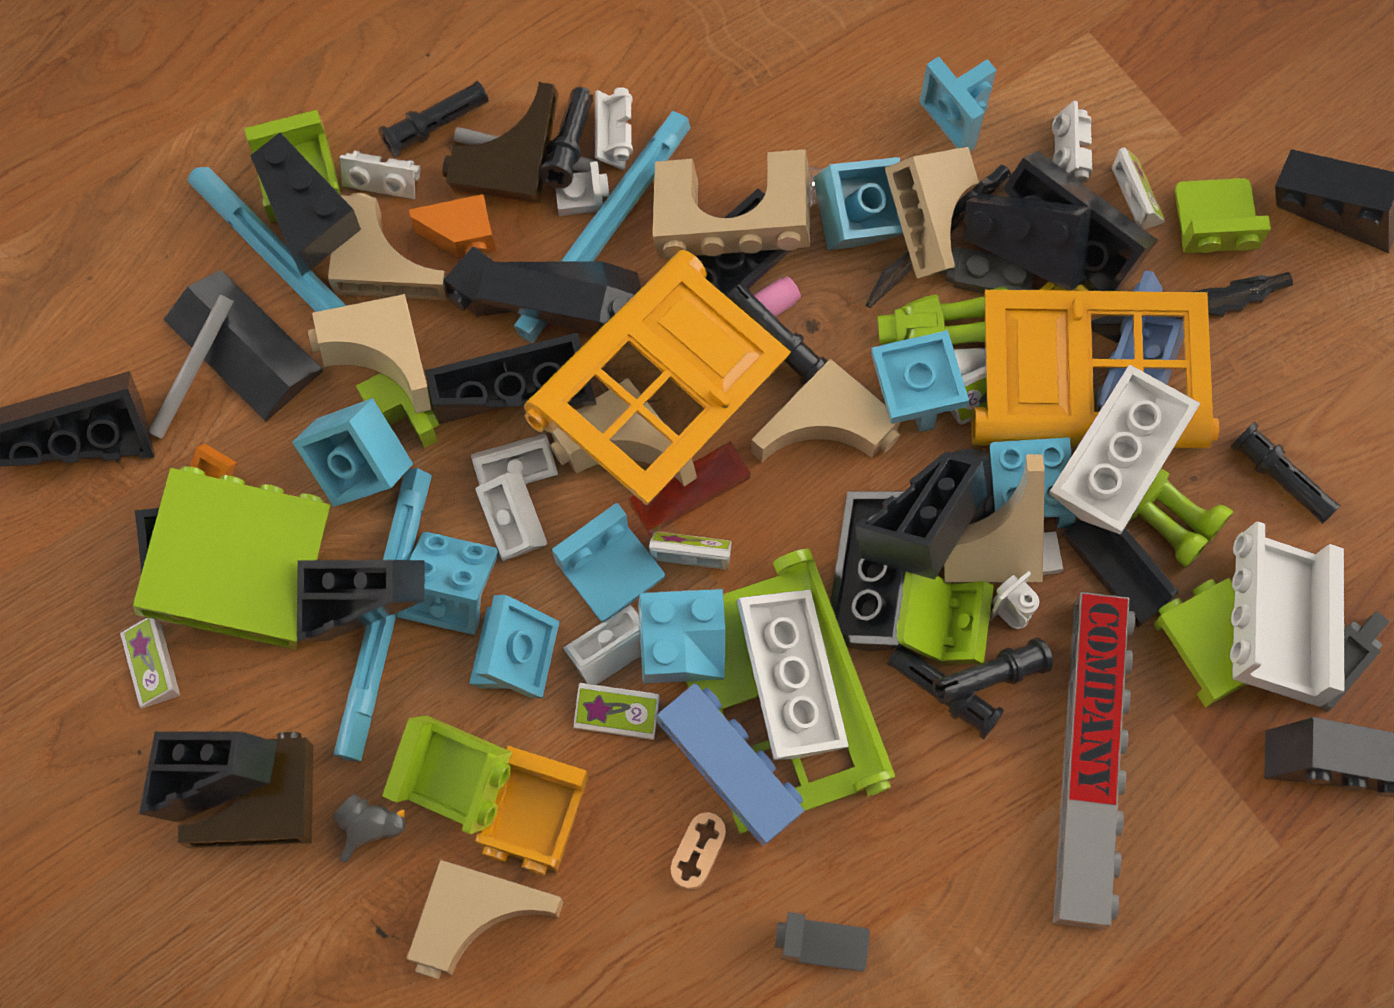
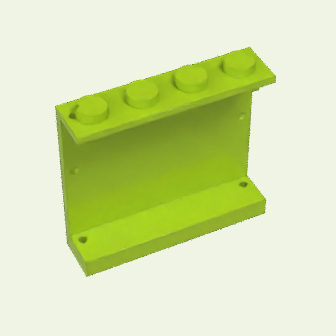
(229, 556)

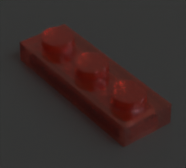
(715, 475)

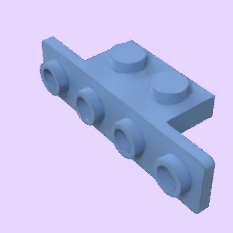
(1160, 342)

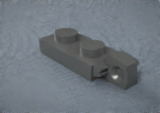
(985, 271)
(1359, 651)

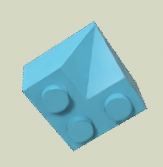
(857, 203)
(353, 453)
(682, 636)

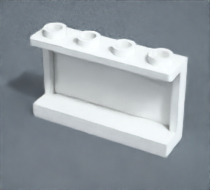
(1288, 618)

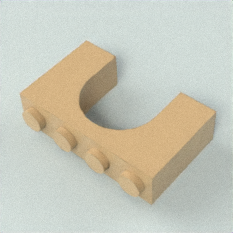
(774, 224)

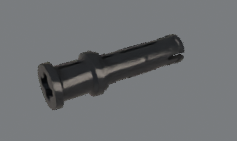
(419, 125)
(565, 148)
(801, 358)
(1270, 460)
(1008, 667)
(964, 707)

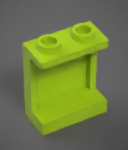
(307, 136)
(1204, 637)
(448, 772)

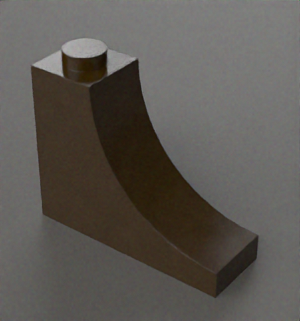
(511, 162)
(269, 814)

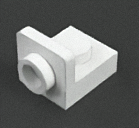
(584, 193)

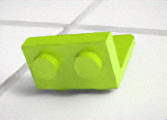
(1219, 216)
(945, 619)

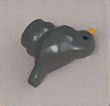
(366, 823)

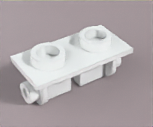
(1071, 130)
(611, 131)
(372, 175)
(1015, 602)

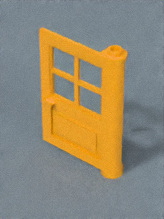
(694, 340)
(1044, 362)

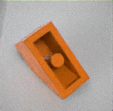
(455, 225)

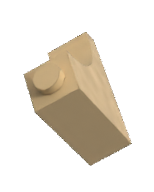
(925, 198)
(373, 267)
(375, 337)
(830, 409)
(635, 438)
(1006, 540)
(462, 908)

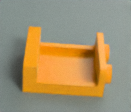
(534, 812)

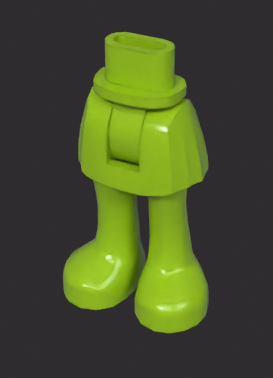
(929, 317)
(1204, 522)

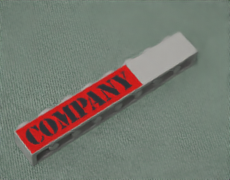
(1092, 762)

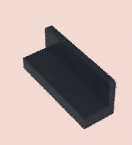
(1122, 568)

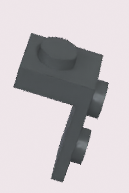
(822, 943)

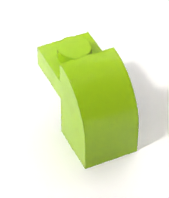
(397, 405)

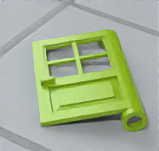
(870, 761)

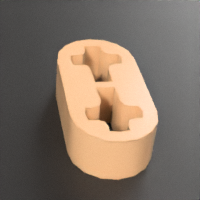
(689, 847)

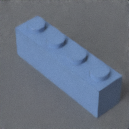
(730, 764)

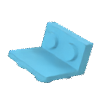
(1008, 466)
(607, 563)
(453, 582)

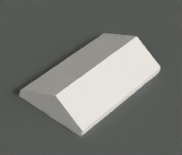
(1123, 450)
(792, 674)

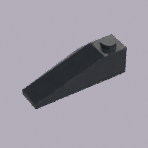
(560, 293)

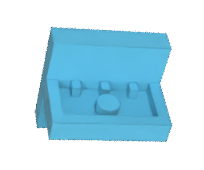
(957, 102)
(920, 379)
(514, 648)

